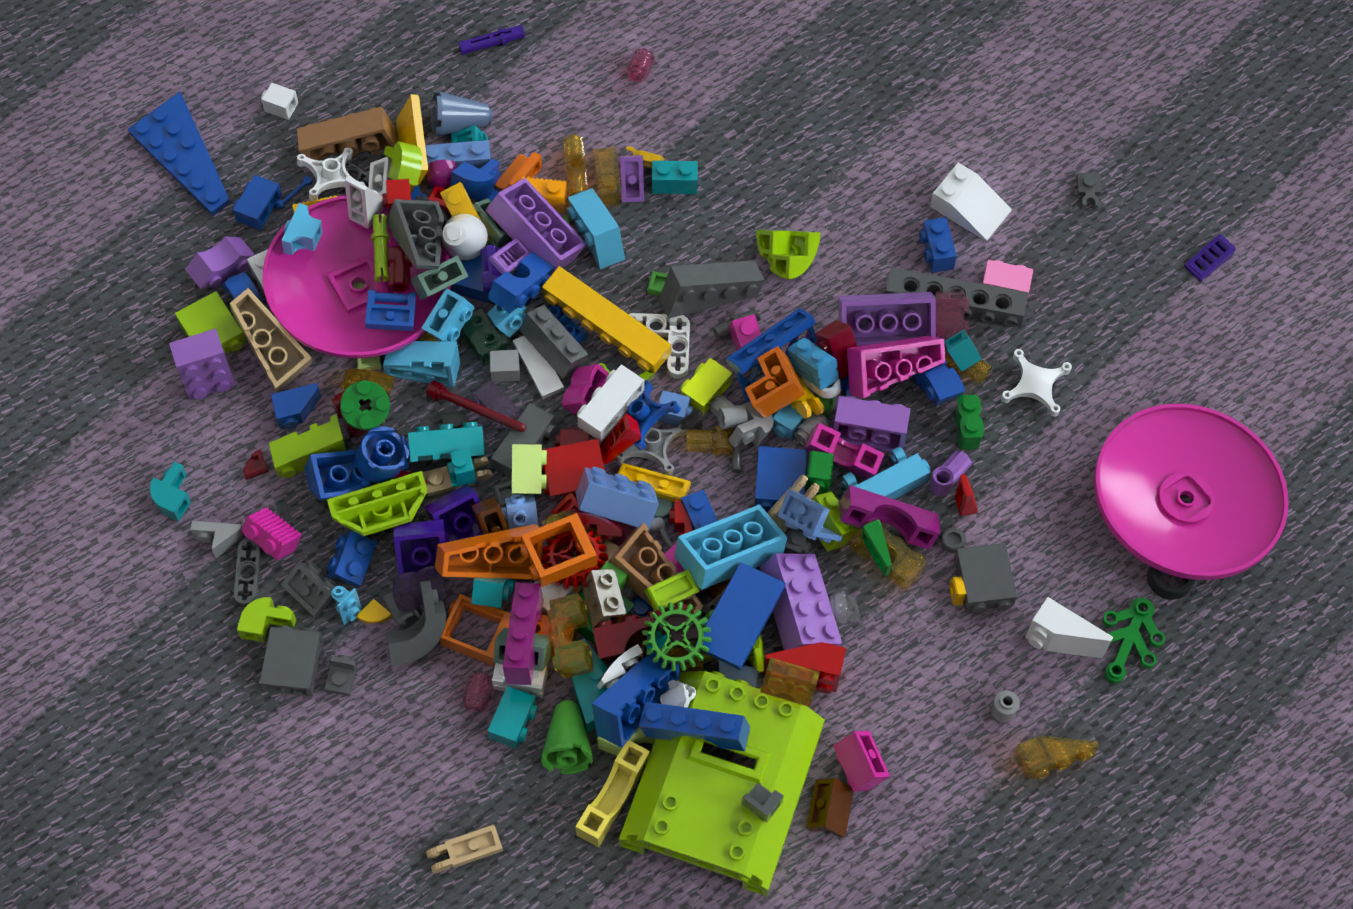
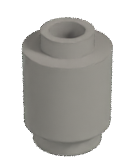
(804, 429)
(1005, 706)

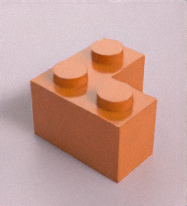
(778, 386)

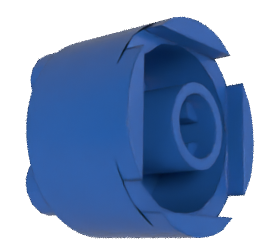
(381, 455)

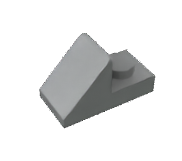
(223, 535)

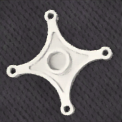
(328, 173)
(1036, 382)

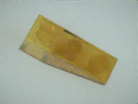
(1047, 753)

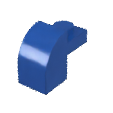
(477, 181)
(239, 283)

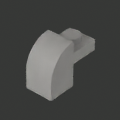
(753, 430)

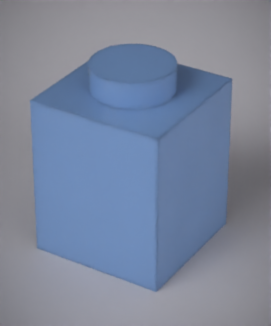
(683, 402)

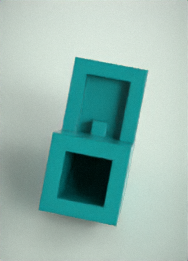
(166, 495)

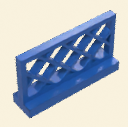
(778, 335)

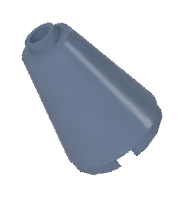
(457, 113)

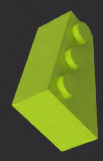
(293, 450)

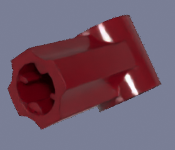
(399, 269)

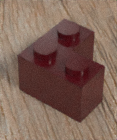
(835, 340)

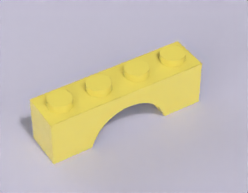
(605, 808)

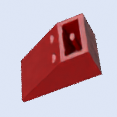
(818, 657)

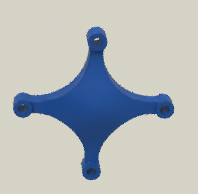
(648, 412)

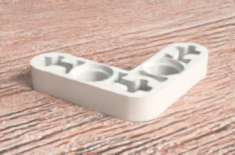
(674, 336)

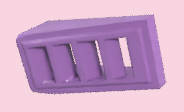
(509, 256)

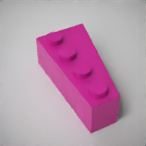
(883, 364)

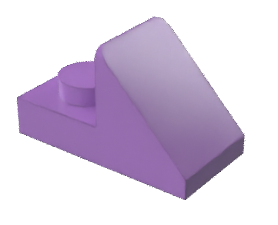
(632, 178)

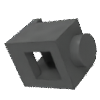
(797, 543)

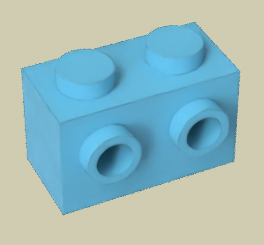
(448, 317)

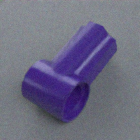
(489, 271)

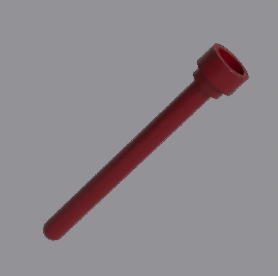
(438, 391)

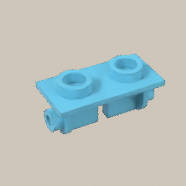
(347, 603)

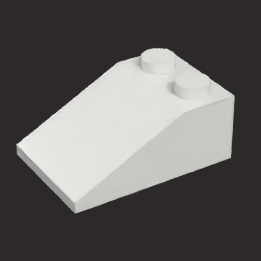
(970, 202)
(1065, 632)

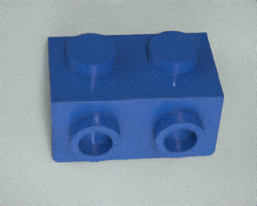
(351, 558)

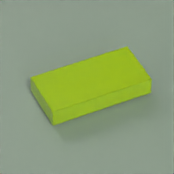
(672, 590)

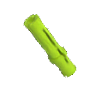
(380, 239)

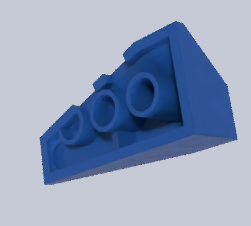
(335, 474)

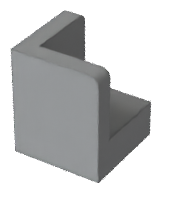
(504, 365)

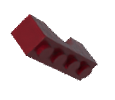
(614, 638)

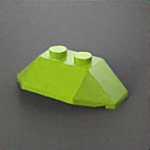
(380, 505)

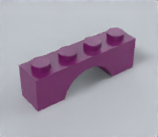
(914, 523)
(519, 649)

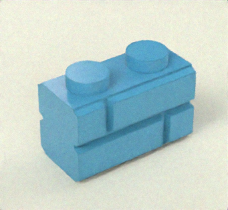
(813, 363)

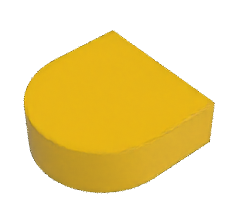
(957, 590)

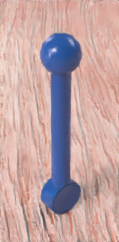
(306, 181)

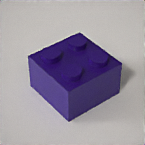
(417, 544)

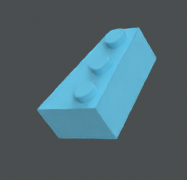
(596, 227)
(425, 362)

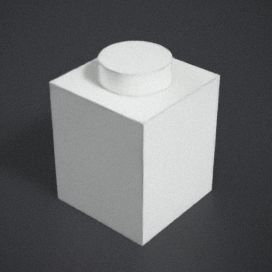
(279, 101)

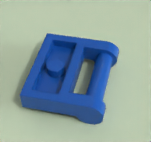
(390, 316)

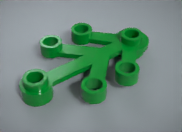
(1132, 636)

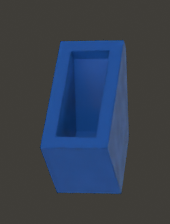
(295, 405)

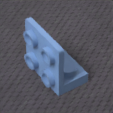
(806, 515)

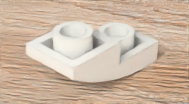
(616, 670)

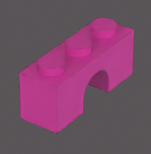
(855, 458)

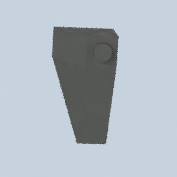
(418, 231)

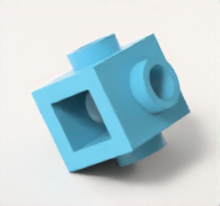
(505, 321)

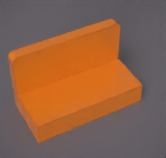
(520, 167)

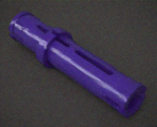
(485, 41)

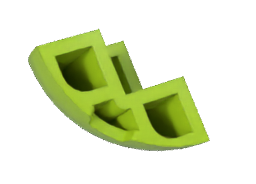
(788, 250)

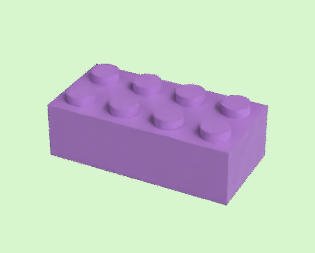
(536, 224)
(888, 316)
(804, 607)

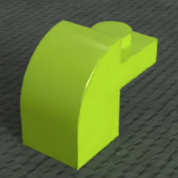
(405, 162)
(260, 615)

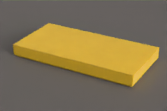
(411, 130)

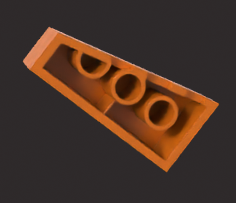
(487, 555)

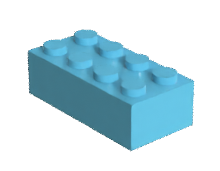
(719, 548)

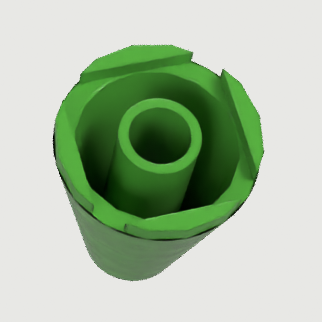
(567, 740)

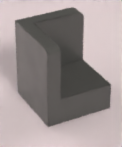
(762, 802)

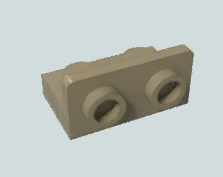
(603, 596)

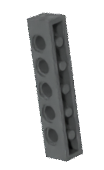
(989, 296)

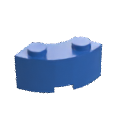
(940, 383)

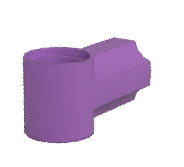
(949, 472)

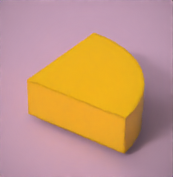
(374, 613)

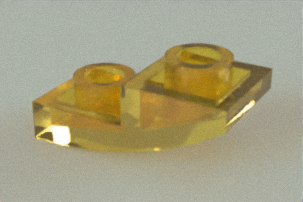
(354, 375)

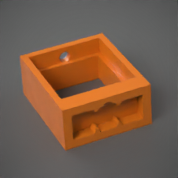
(565, 569)
(455, 613)

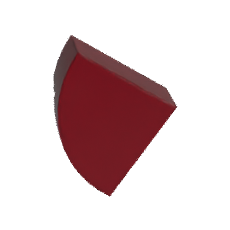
(255, 465)

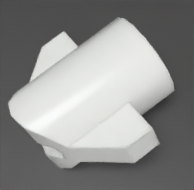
(678, 695)

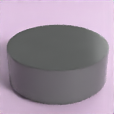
(953, 539)

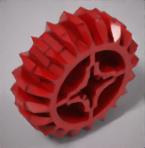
(552, 557)

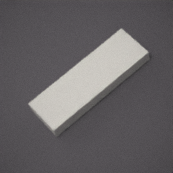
(540, 371)

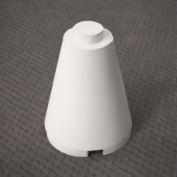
(464, 236)

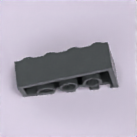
(708, 286)

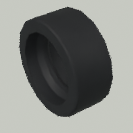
(1165, 591)

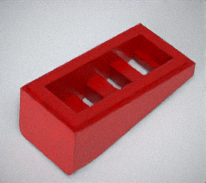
(620, 438)
(965, 497)

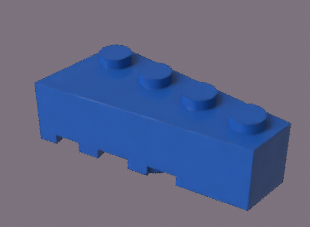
(621, 706)

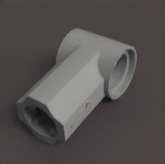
(728, 414)

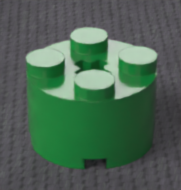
(364, 391)

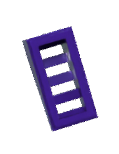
(1220, 247)

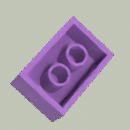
(202, 364)
(871, 423)

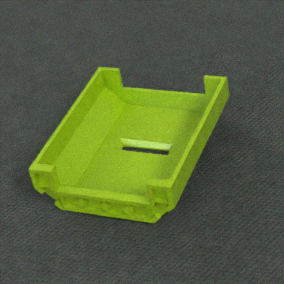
(693, 801)

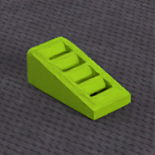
(757, 655)

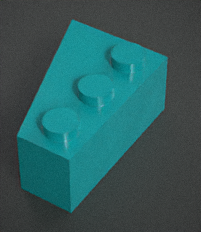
(442, 442)

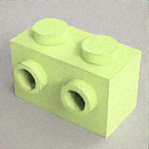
(527, 469)

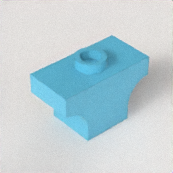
(301, 231)

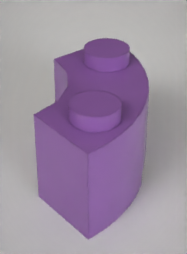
(220, 262)

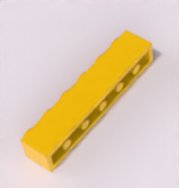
(607, 320)

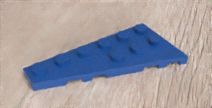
(177, 146)

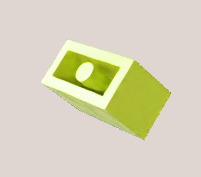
(707, 383)

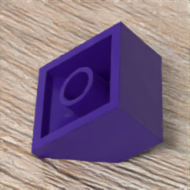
(456, 513)

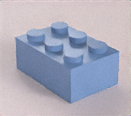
(616, 497)

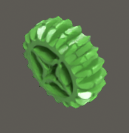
(660, 621)

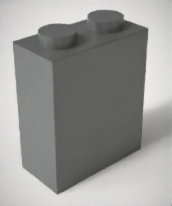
(986, 577)
(291, 661)

